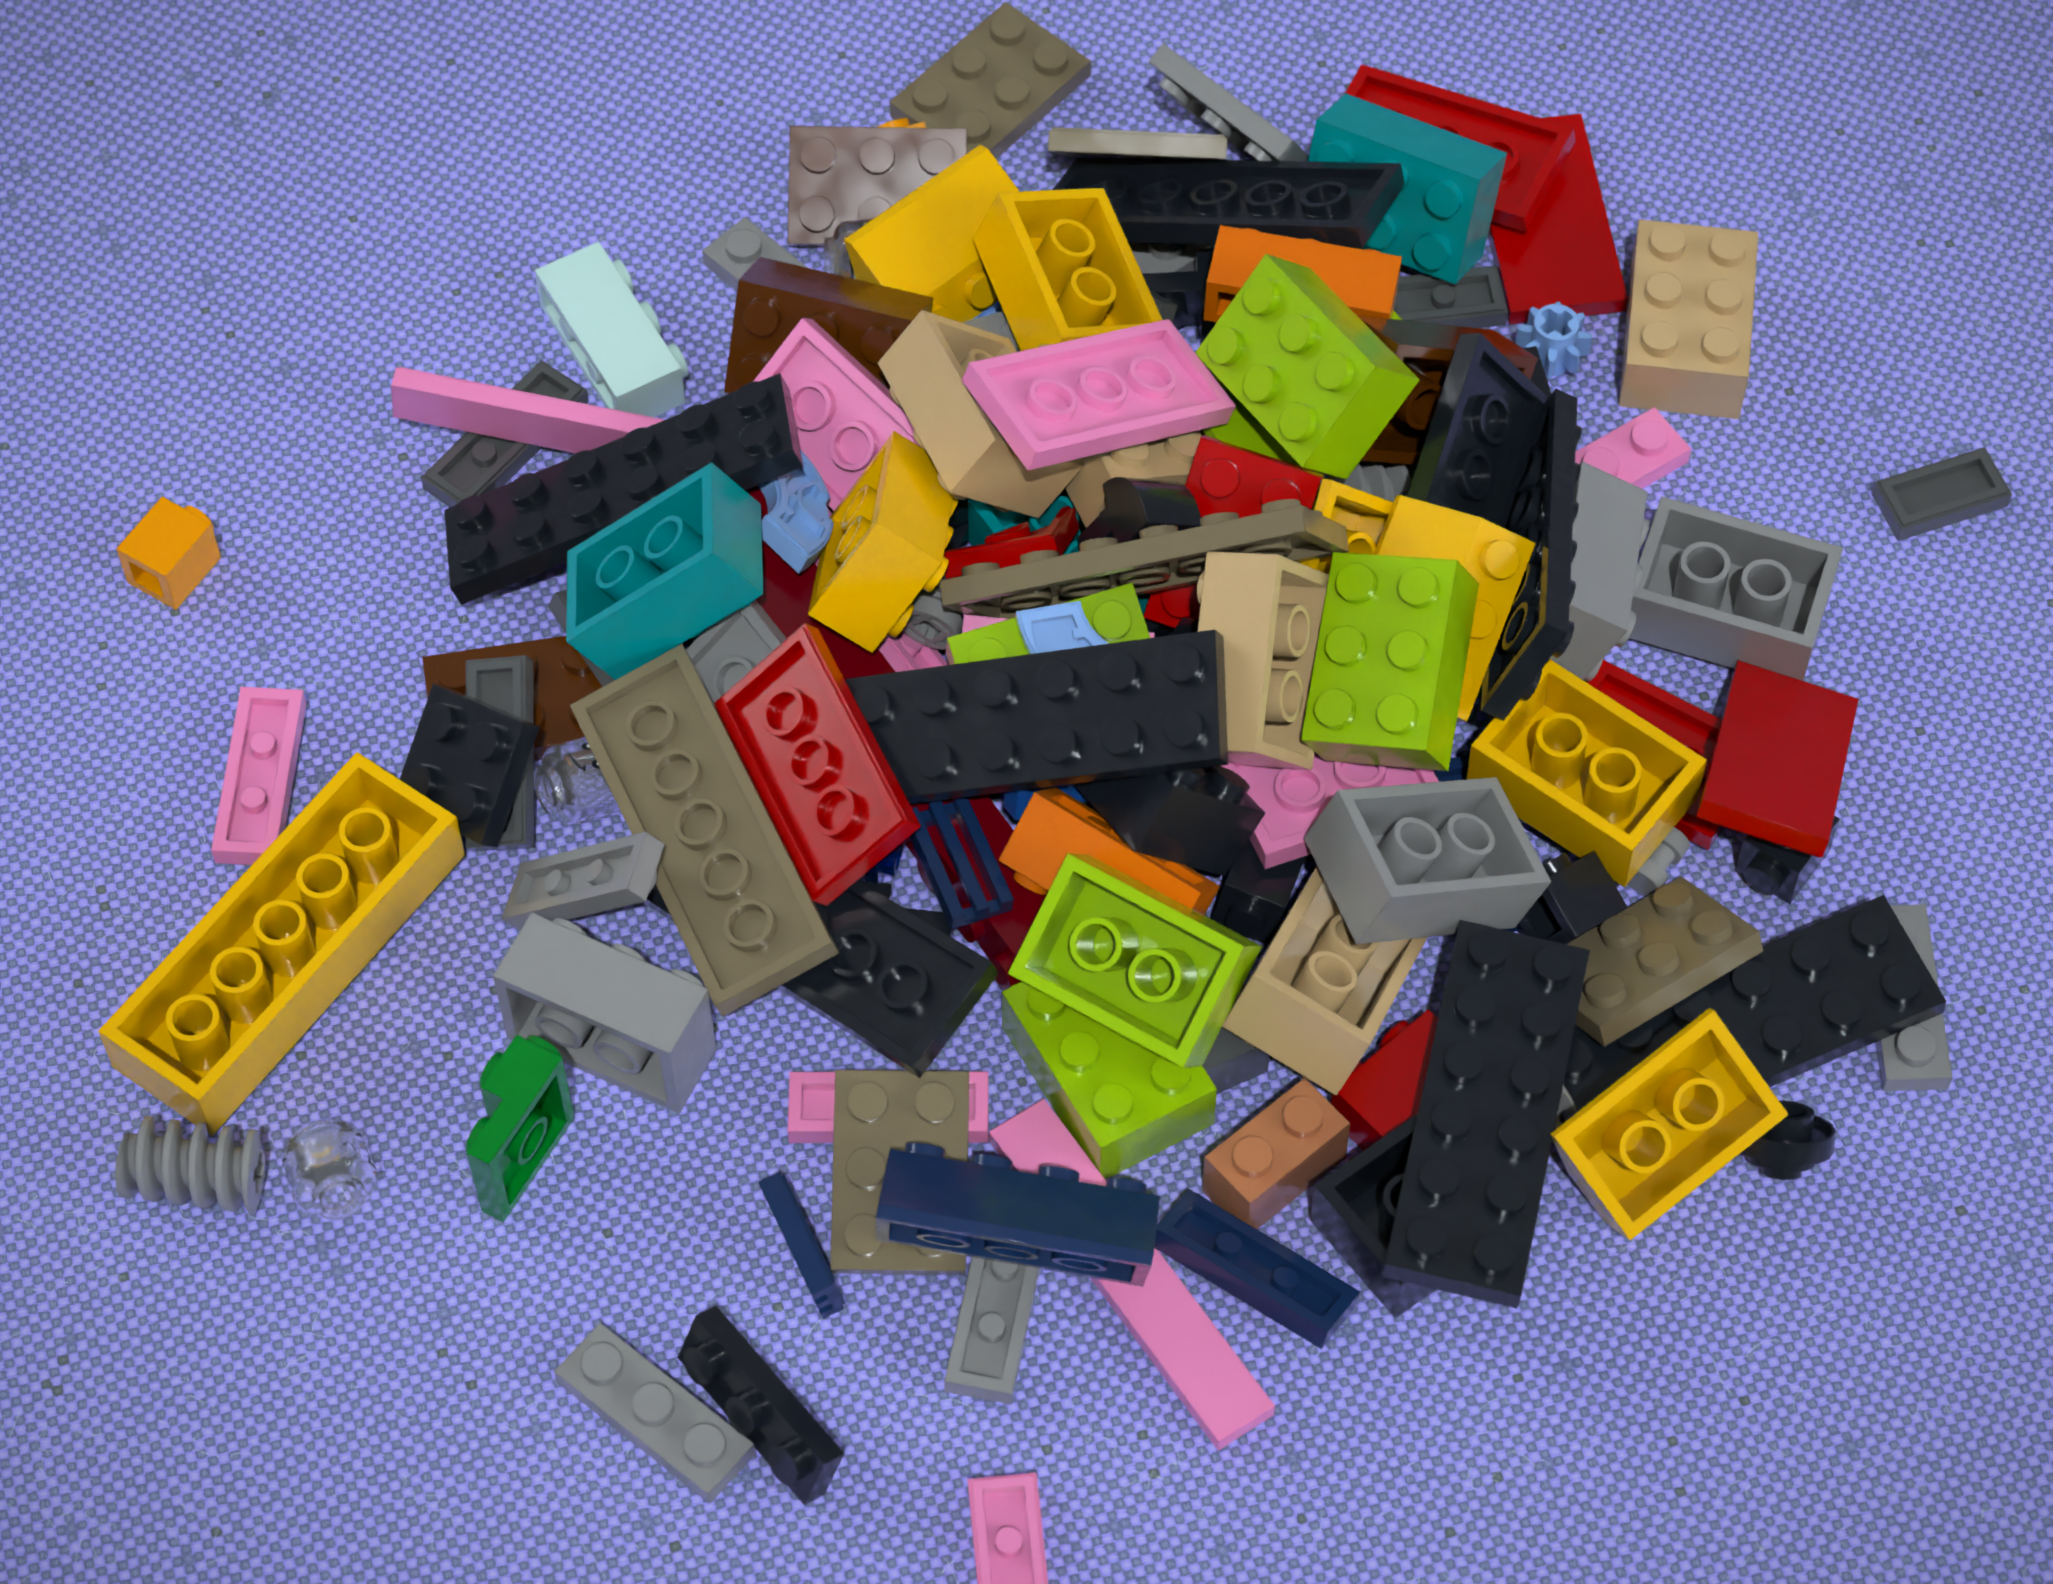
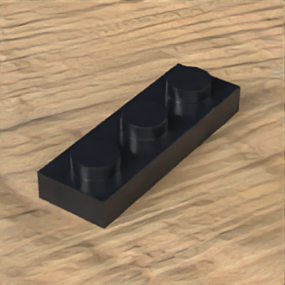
(760, 1405)

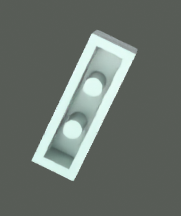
(611, 333)

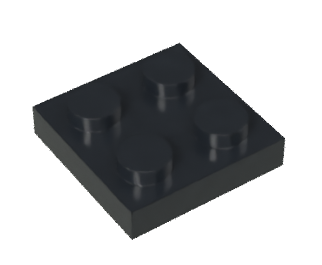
(469, 761)

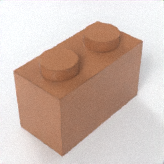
(1276, 1155)

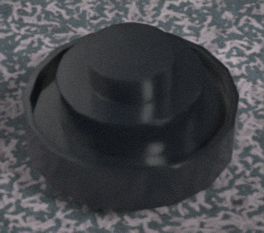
(1793, 1143)

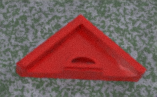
(1009, 544)

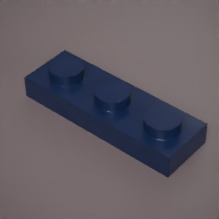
(1255, 1268)

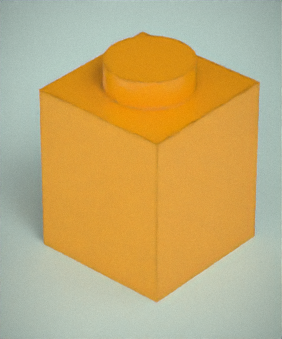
(169, 552)

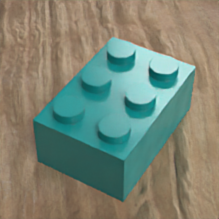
(1448, 190)
(664, 572)

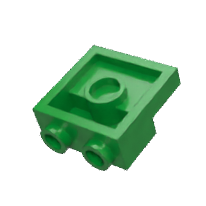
(525, 1119)

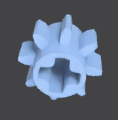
(1558, 338)

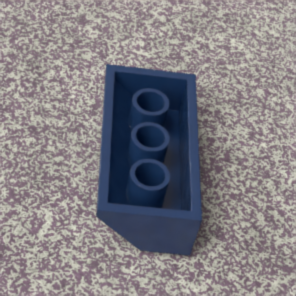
(1017, 1215)

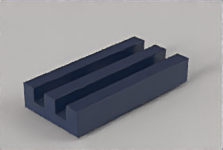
(941, 817)
(802, 1244)

